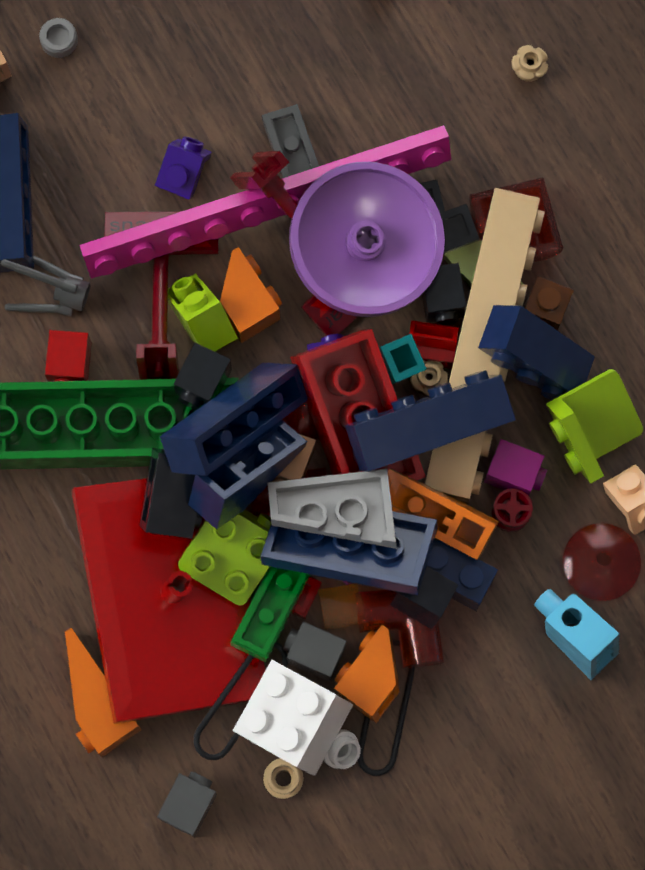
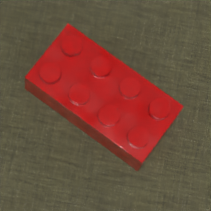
(344, 381)

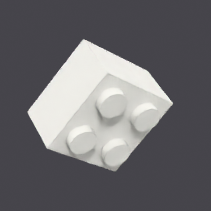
(293, 717)

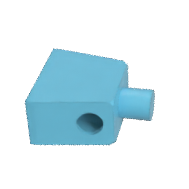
(589, 643)

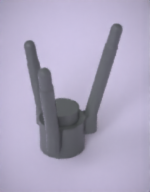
(69, 290)

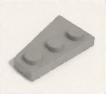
(336, 506)

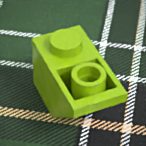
(201, 313)

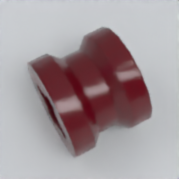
(512, 502)

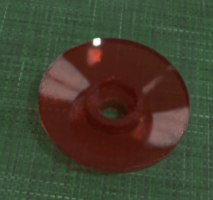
(590, 577)

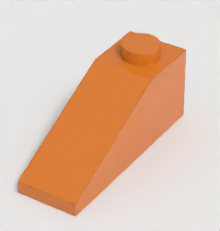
(456, 521)
(92, 702)

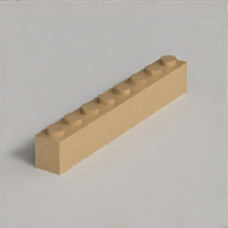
(495, 282)

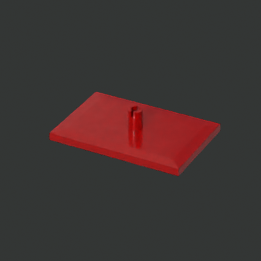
(156, 644)

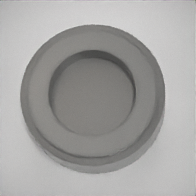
(58, 37)

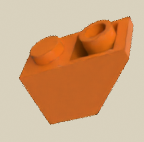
(246, 299)
(372, 678)

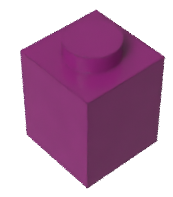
(516, 468)

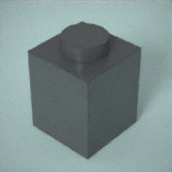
(314, 650)
(188, 803)

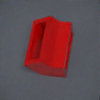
(435, 342)

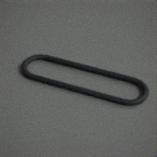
(201, 752)
(363, 766)

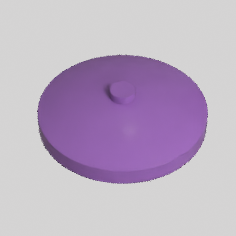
(366, 239)

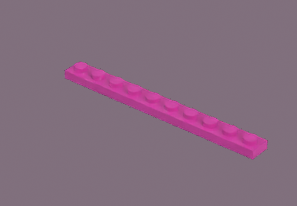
(247, 207)

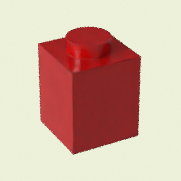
(68, 356)

